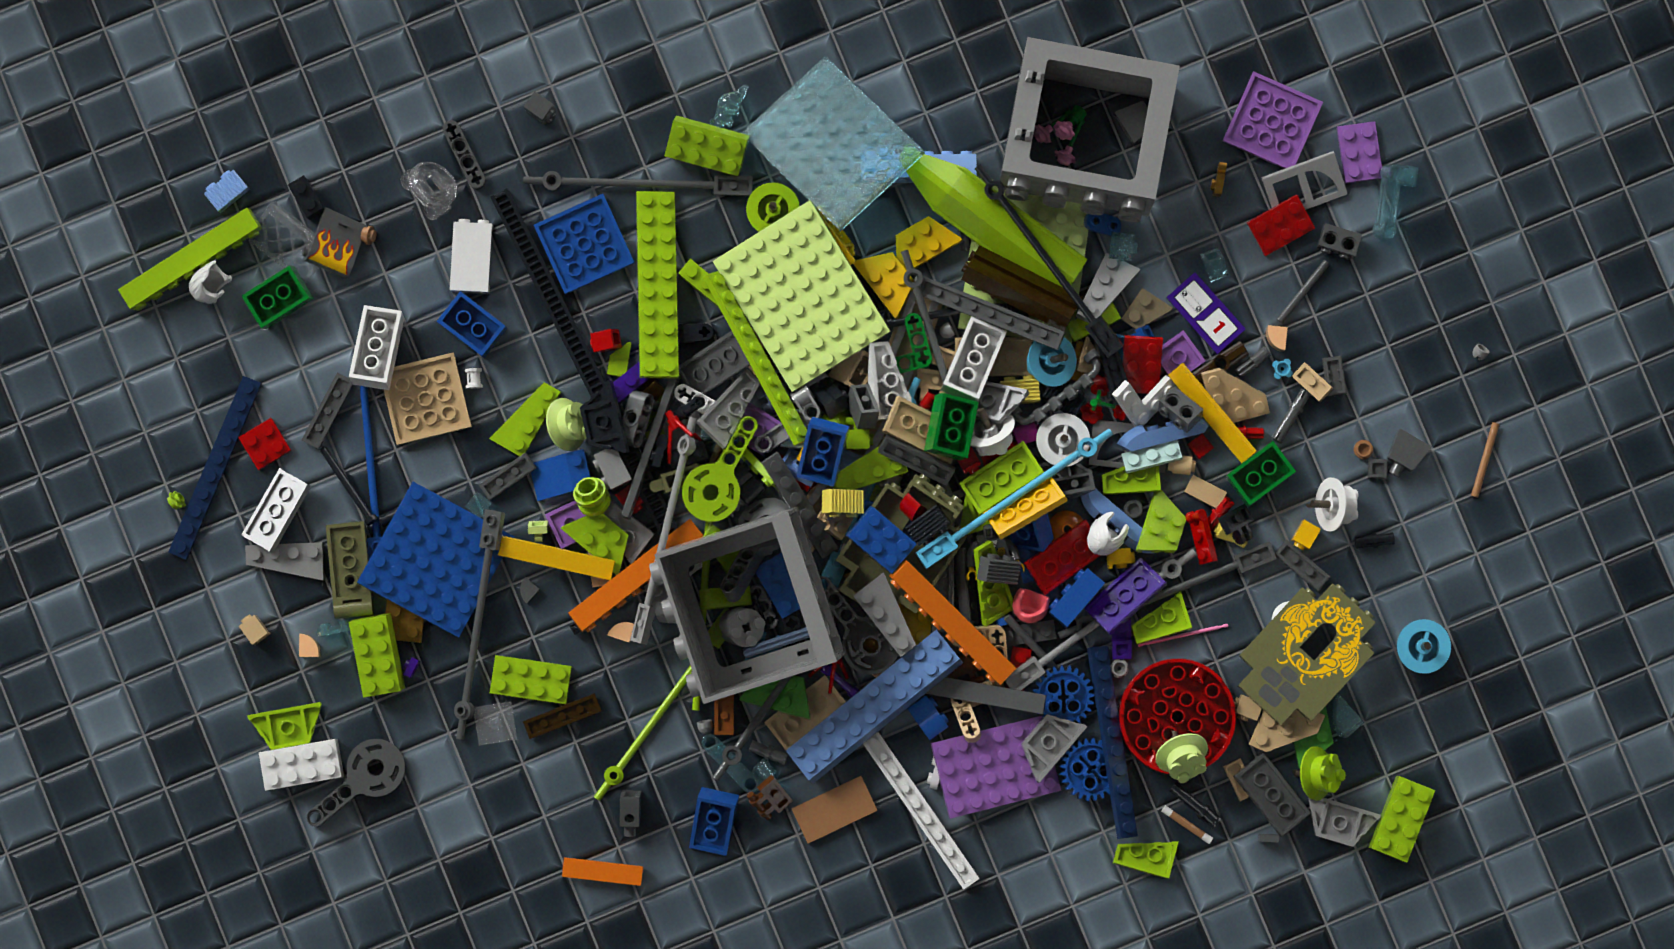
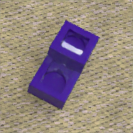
(1122, 642)

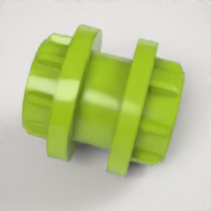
(592, 496)

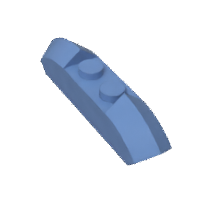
(1138, 438)
(1098, 504)

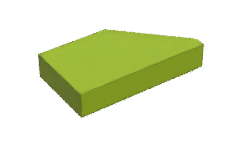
(619, 361)

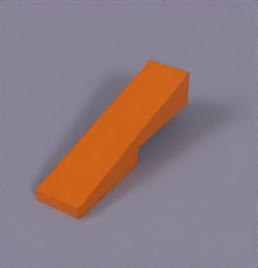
(602, 871)

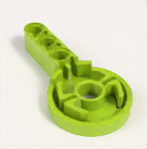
(720, 476)

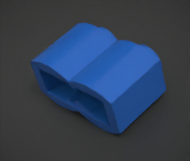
(927, 717)

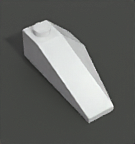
(885, 378)

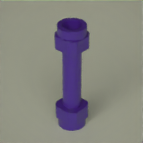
(826, 670)

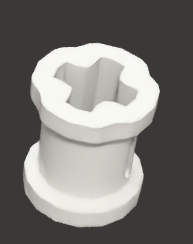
(473, 378)

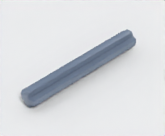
(776, 642)

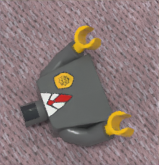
(1002, 547)

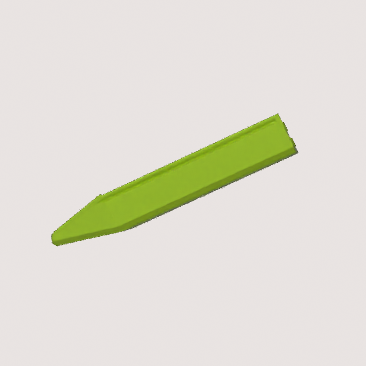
(962, 202)

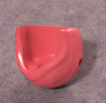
(1030, 605)

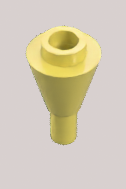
(1219, 533)

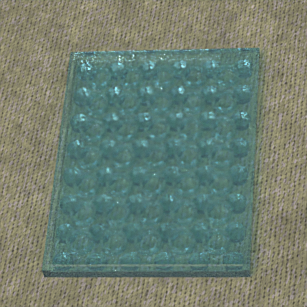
(833, 143)

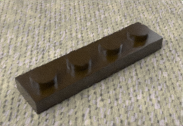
(562, 716)

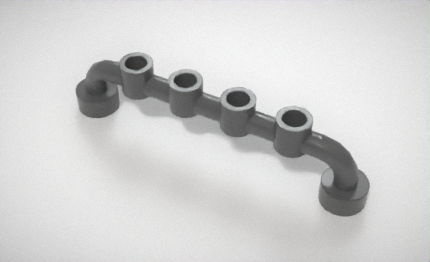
(1069, 392)

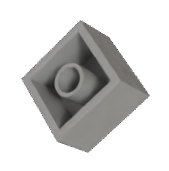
(613, 469)

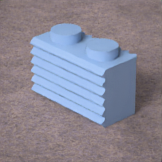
(226, 191)

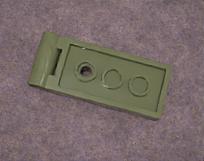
(347, 559)

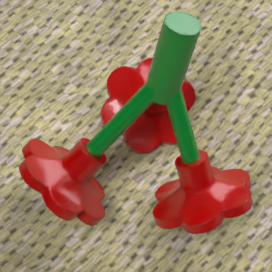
(1092, 410)

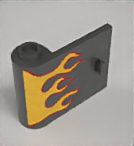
(334, 245)

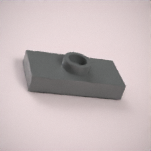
(1334, 375)

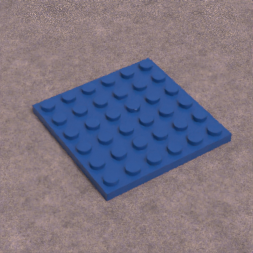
(430, 560)

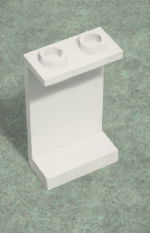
(471, 257)

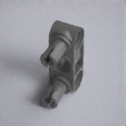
(639, 406)

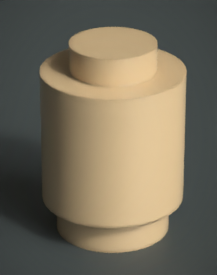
(1183, 466)

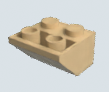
(852, 370)

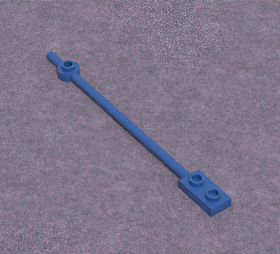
(372, 542)

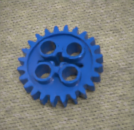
(1080, 694)
(1077, 780)

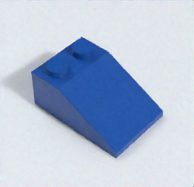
(559, 474)
(713, 821)

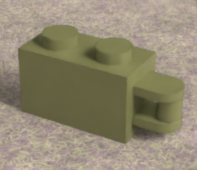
(666, 480)

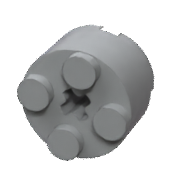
(742, 626)

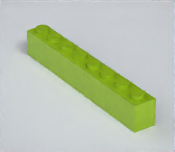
(190, 259)

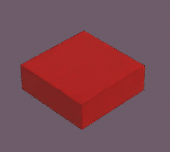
(1200, 446)

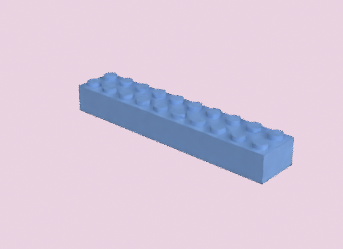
(874, 706)

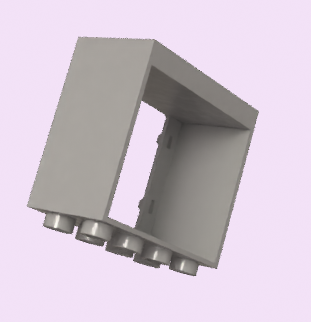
(1102, 72)
(694, 642)

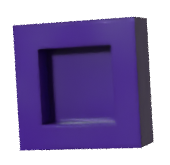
(410, 667)

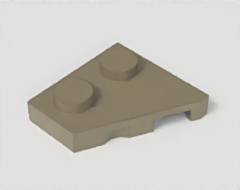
(1145, 310)

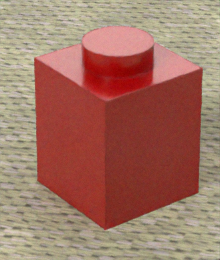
(605, 340)

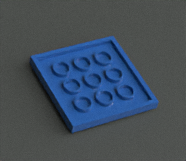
(584, 244)

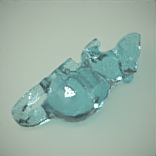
(727, 106)

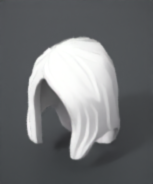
(208, 282)
(1102, 539)

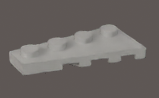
(1107, 285)
(727, 410)
(293, 558)
(884, 611)

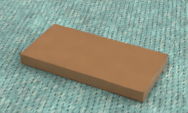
(834, 809)

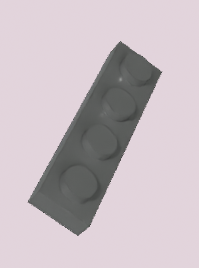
(327, 411)
(916, 459)

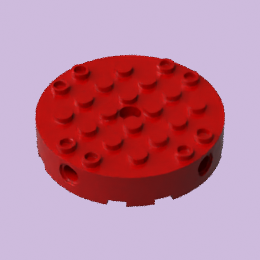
(1172, 687)

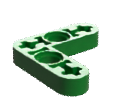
(913, 357)

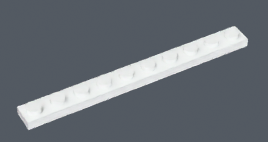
(921, 810)

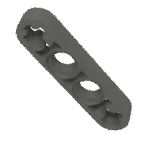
(462, 155)

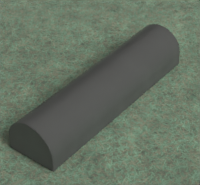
(965, 589)

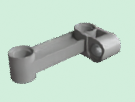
(777, 435)

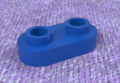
(1103, 224)

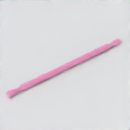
(1184, 634)

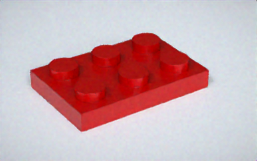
(1280, 225)
(1142, 361)

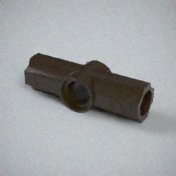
(1230, 357)

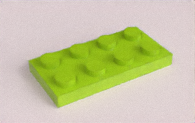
(1001, 478)
(530, 679)

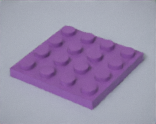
(1272, 121)

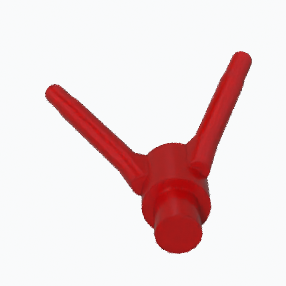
(675, 423)
(831, 681)

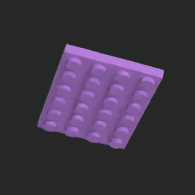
(989, 770)

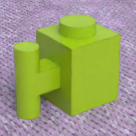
(858, 438)

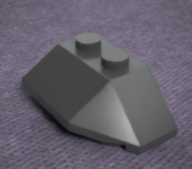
(1072, 480)

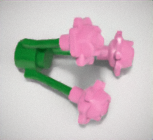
(1063, 131)

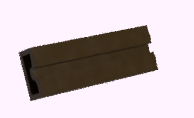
(1019, 287)

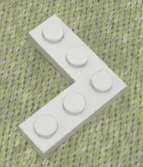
(1140, 411)

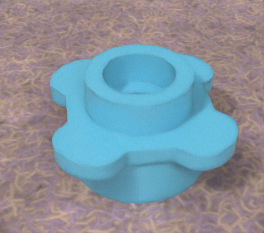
(1287, 368)

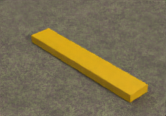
(1213, 413)
(556, 557)

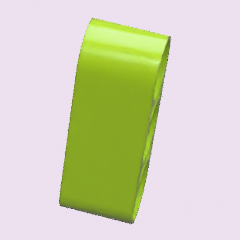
(1077, 327)
(715, 599)

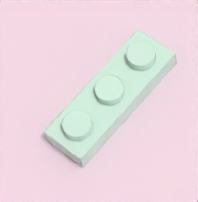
(1151, 456)

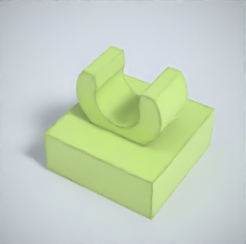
(538, 528)

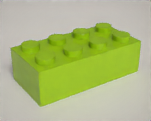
(707, 145)
(376, 655)
(1401, 819)

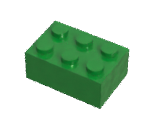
(277, 297)
(951, 426)
(1260, 473)

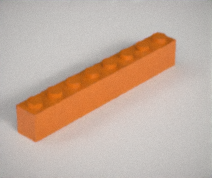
(626, 583)
(952, 622)

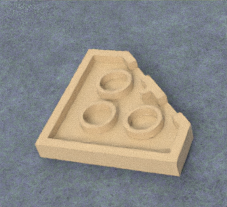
(1234, 395)
(1270, 735)

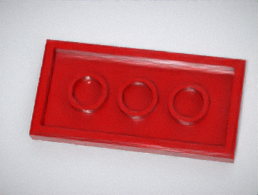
(1061, 558)

